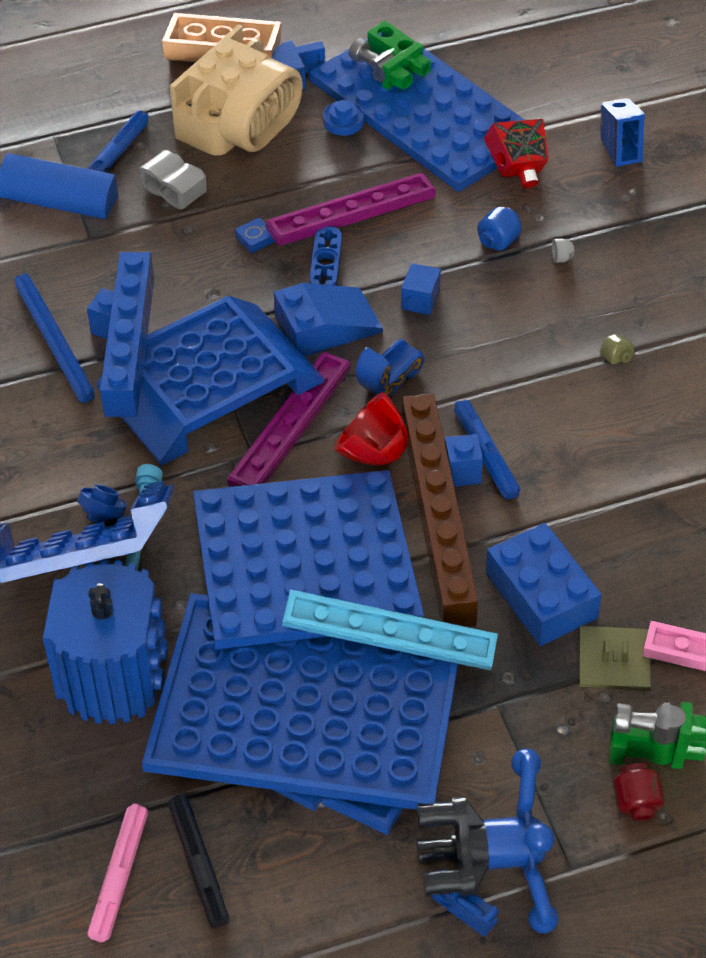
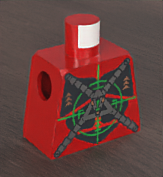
(519, 149)

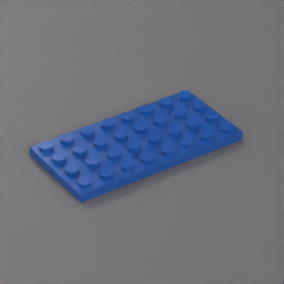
(433, 120)

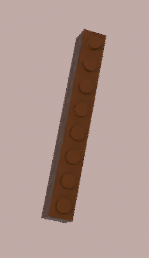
(439, 512)

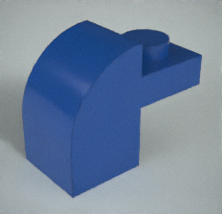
(301, 57)

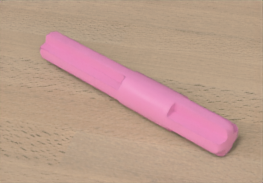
(117, 873)

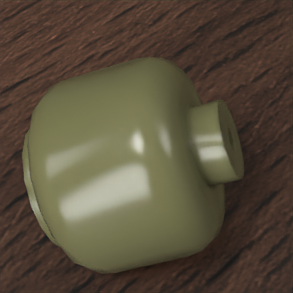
(617, 349)

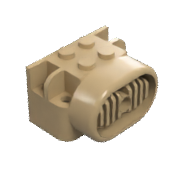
(235, 97)

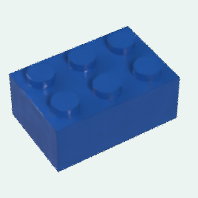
(543, 584)

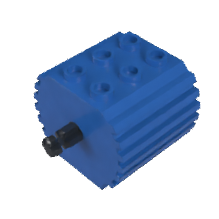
(106, 641)

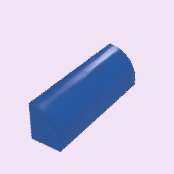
(57, 186)

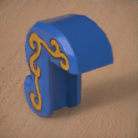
(389, 370)

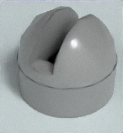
(562, 250)

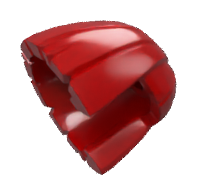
(375, 435)

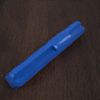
(120, 142)
(491, 456)

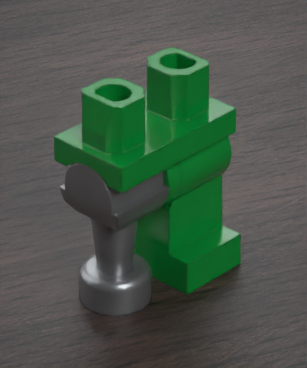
(391, 56)
(660, 736)

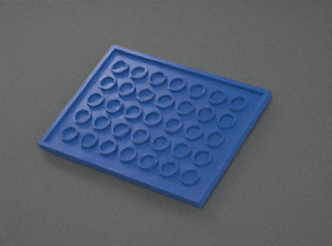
(303, 716)

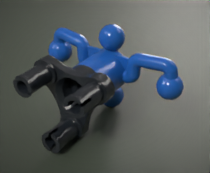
(491, 844)

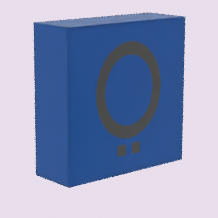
(254, 235)

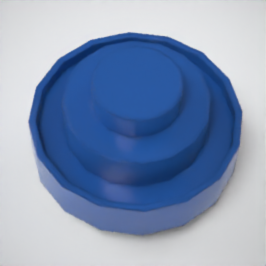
(343, 118)
(101, 503)

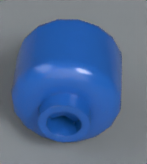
(499, 228)

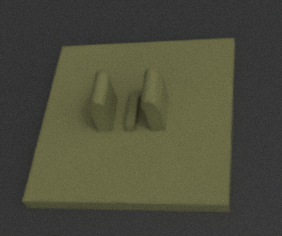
(613, 658)

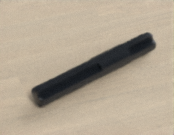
(199, 862)

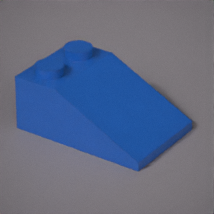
(324, 316)

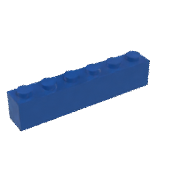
(127, 335)

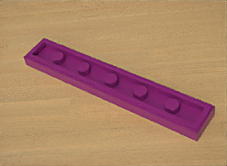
(350, 208)
(288, 425)

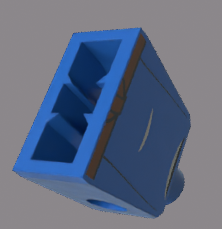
(624, 122)

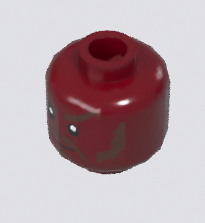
(638, 791)

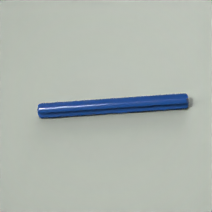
(54, 338)

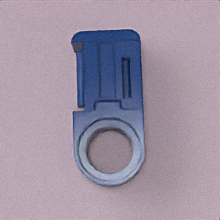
(470, 910)

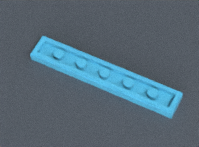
(390, 630)

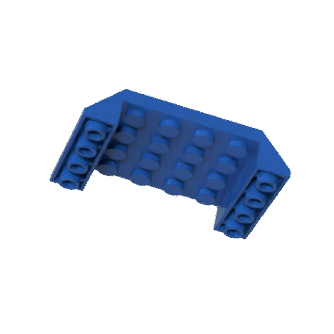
(210, 368)
(88, 546)

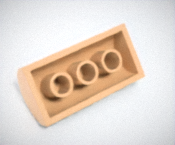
(194, 35)

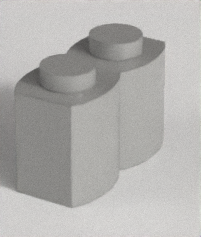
(173, 179)

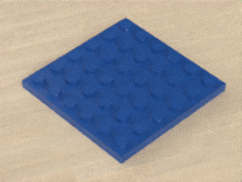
(302, 535)

